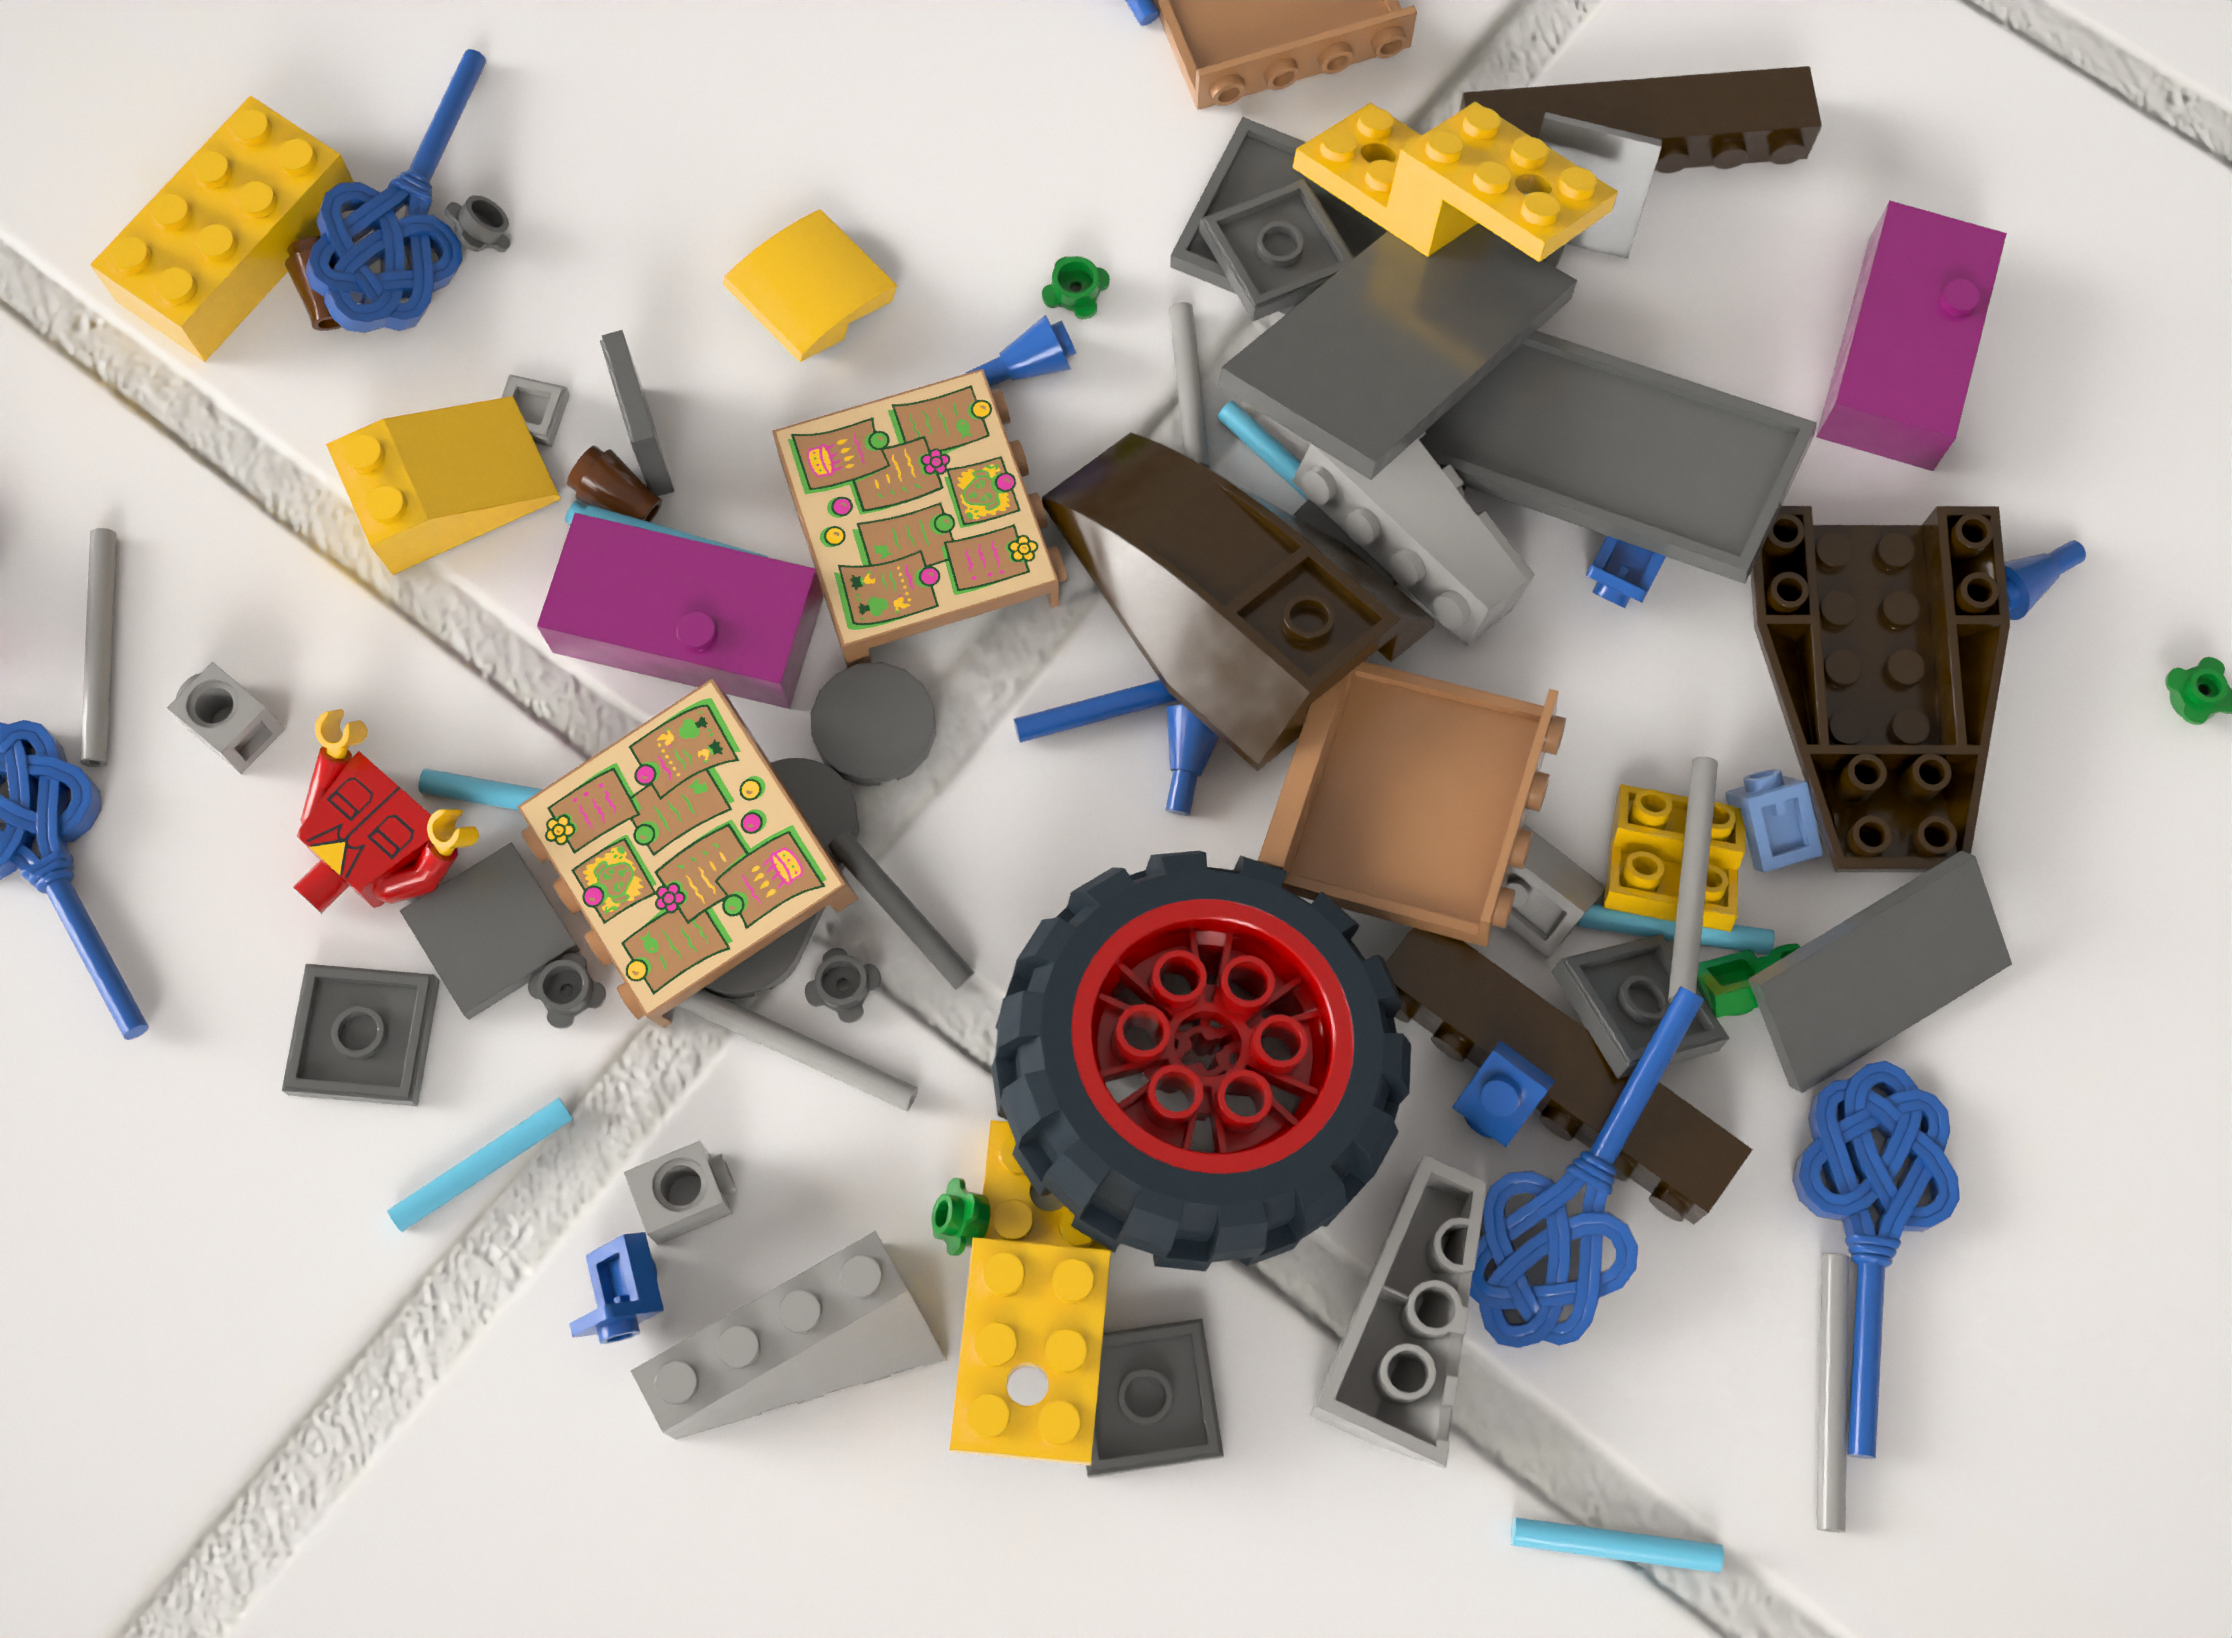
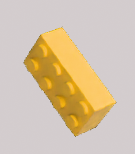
(222, 228)

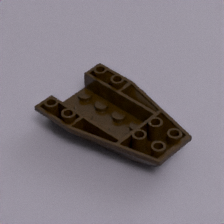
(1227, 591)
(1887, 675)

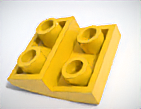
(809, 284)
(1648, 857)

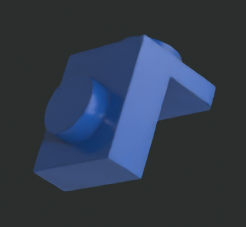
(1624, 571)
(1502, 1094)
(623, 1289)

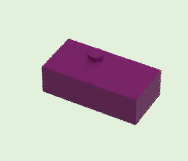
(1912, 336)
(681, 610)

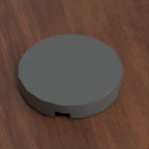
(873, 723)

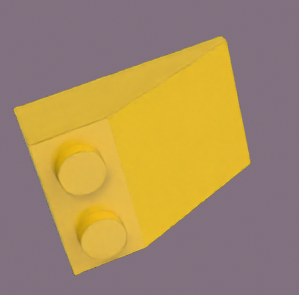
(441, 478)

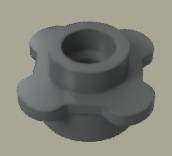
(479, 224)
(840, 966)
(549, 983)

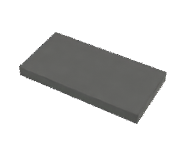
(1881, 971)

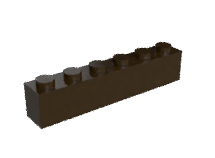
(1698, 117)
(1477, 1004)

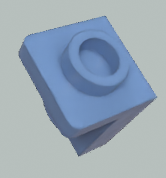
(1777, 819)

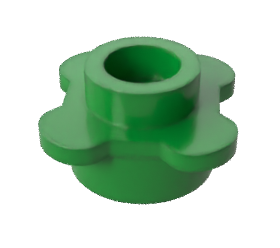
(1076, 271)
(2189, 701)
(960, 1217)

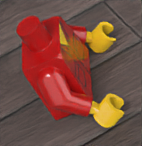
(370, 828)

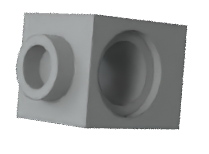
(238, 737)
(652, 1184)

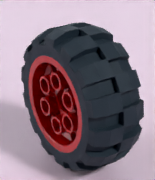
(1131, 1162)

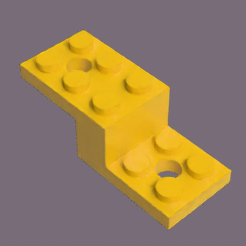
(1455, 177)
(1034, 1303)

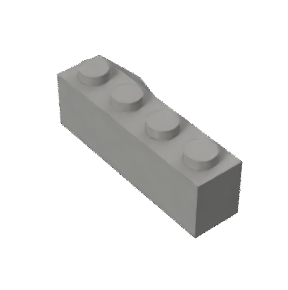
(1423, 535)
(804, 1339)
(1405, 1339)

